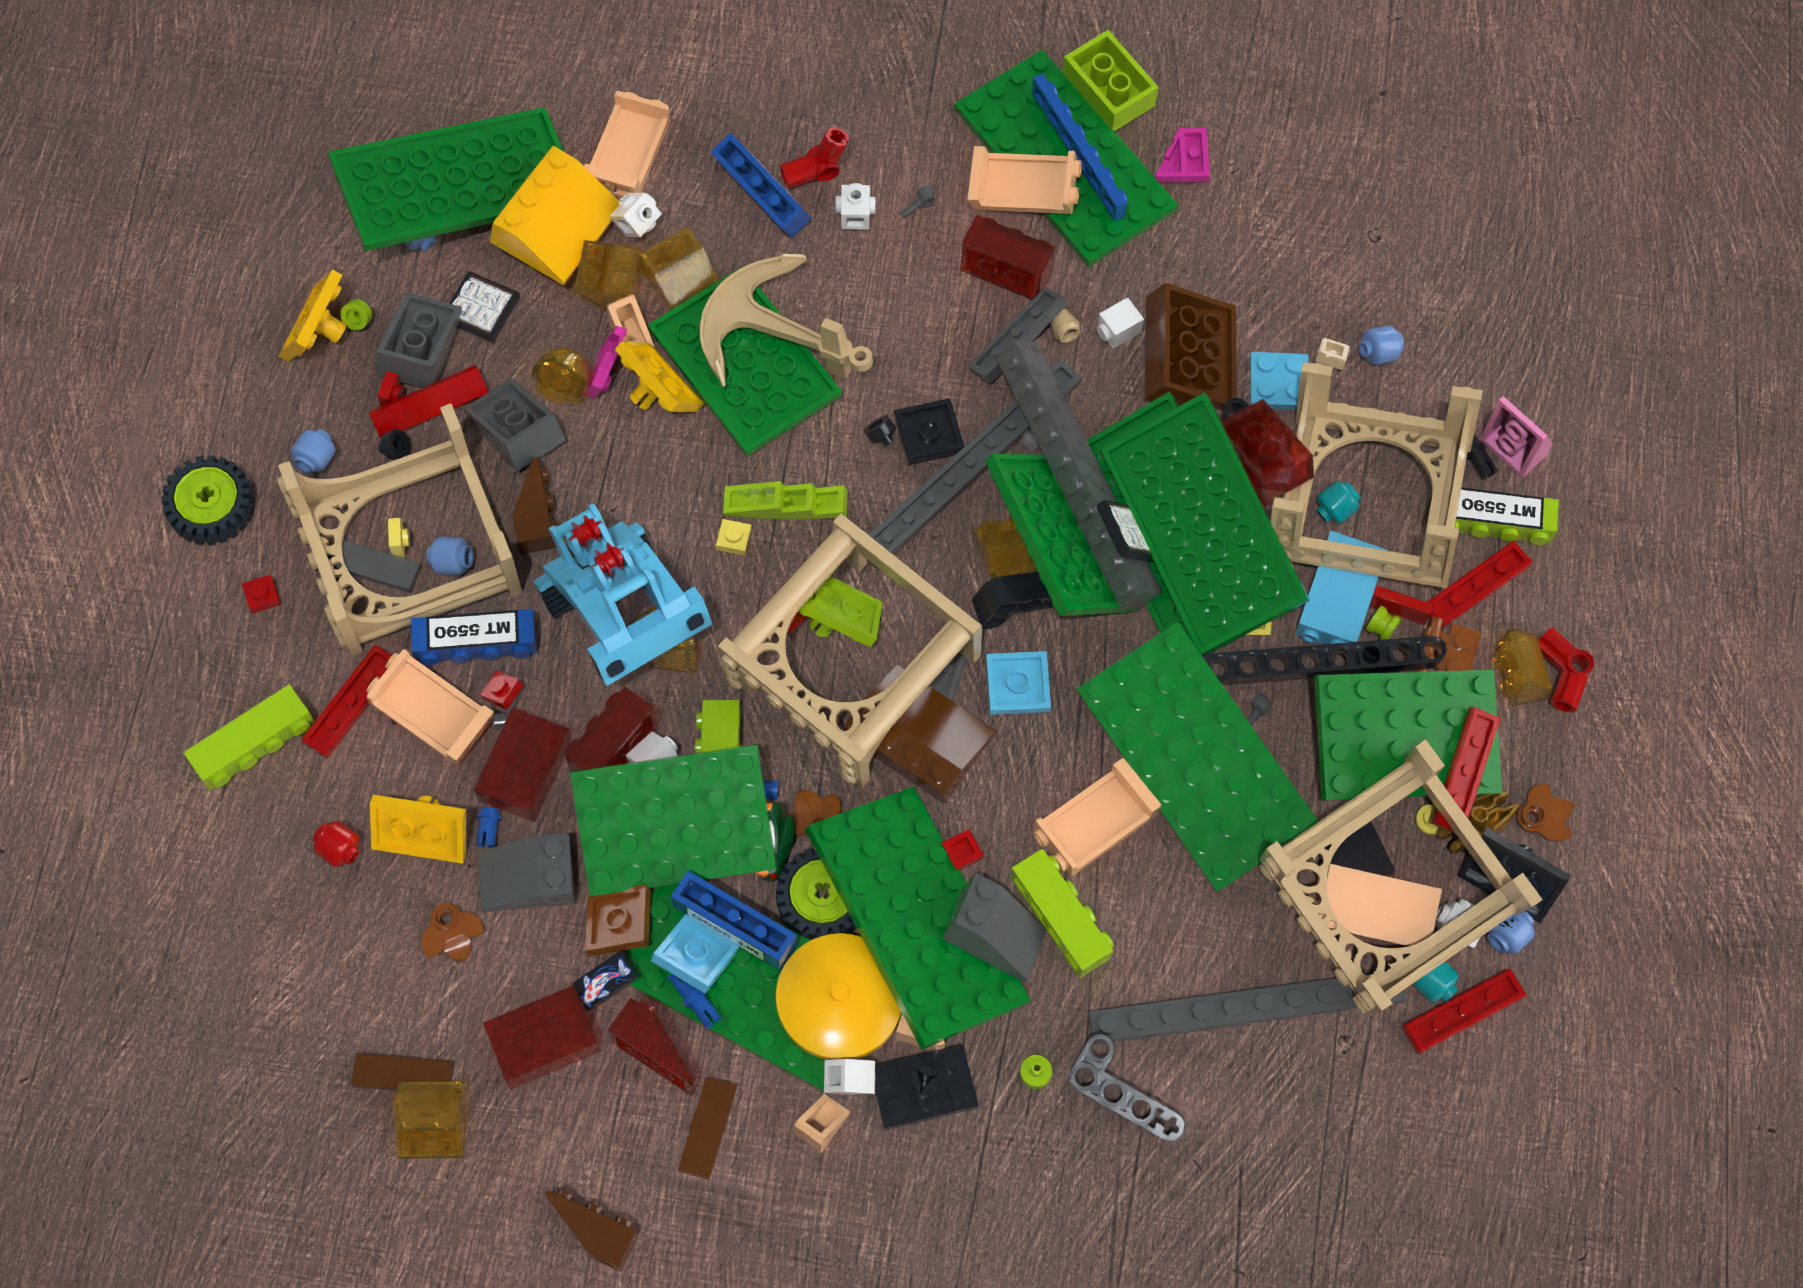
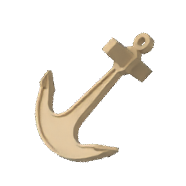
(733, 307)

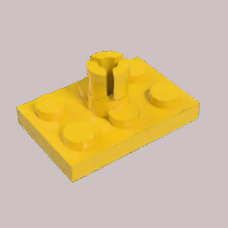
(315, 318)
(657, 379)
(418, 828)

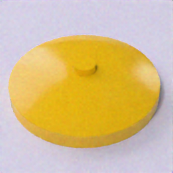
(835, 999)

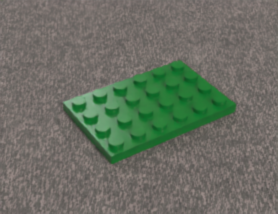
(767, 378)
(1052, 535)
(1378, 719)
(673, 817)

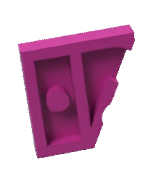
(1186, 158)
(605, 361)

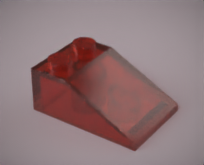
(644, 1038)

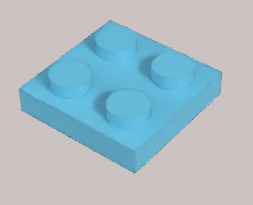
(1276, 378)
(1018, 683)
(695, 953)

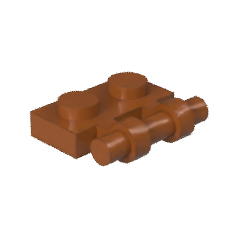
(1460, 645)

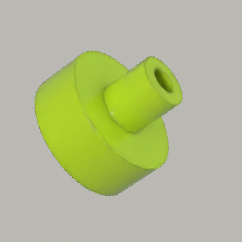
(356, 314)
(1033, 1078)

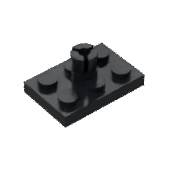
(1518, 859)
(924, 1087)

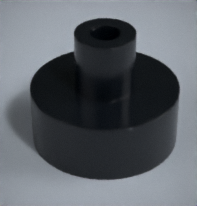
(880, 430)
(394, 444)

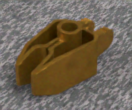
(1483, 815)

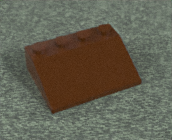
(1189, 346)
(931, 741)

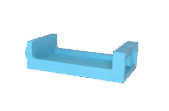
(1337, 601)

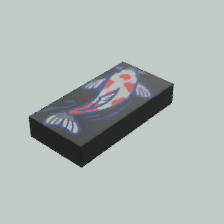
(606, 980)

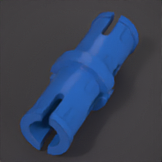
(696, 1001)

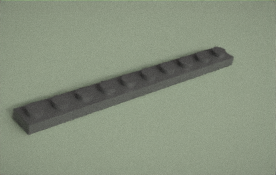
(961, 470)
(1224, 1010)

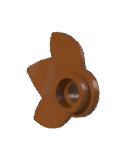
(811, 809)
(1549, 814)
(451, 937)

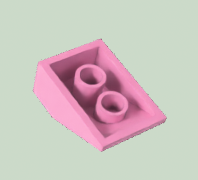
(1515, 438)

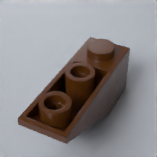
(532, 512)
(602, 1237)

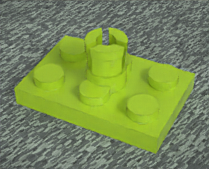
(844, 610)

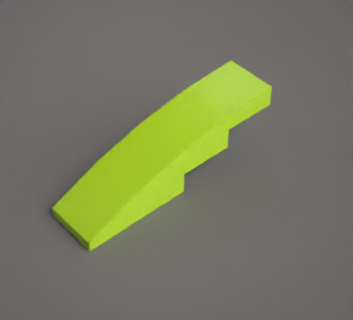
(778, 501)

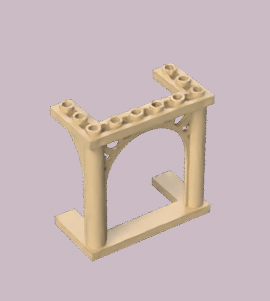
(1406, 431)
(316, 498)
(860, 742)
(1376, 990)

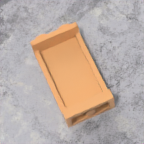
(629, 143)
(1023, 182)
(429, 707)
(1097, 818)
(1381, 906)

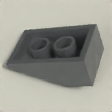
(418, 340)
(515, 424)
(527, 874)
(995, 928)

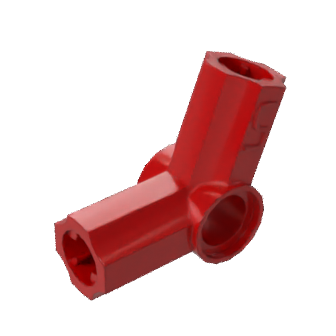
(819, 161)
(1570, 682)

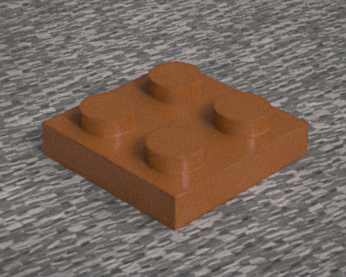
(618, 921)

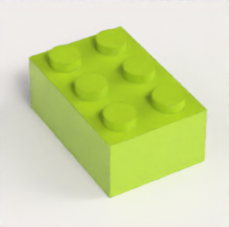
(1110, 80)

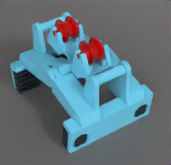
(605, 570)

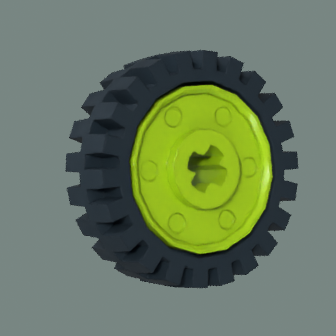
(208, 500)
(799, 902)

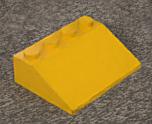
(554, 216)

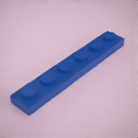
(1074, 140)

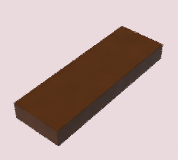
(387, 1071)
(707, 1128)

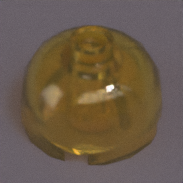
(562, 375)

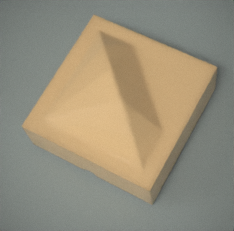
(1332, 353)

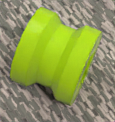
(1383, 623)

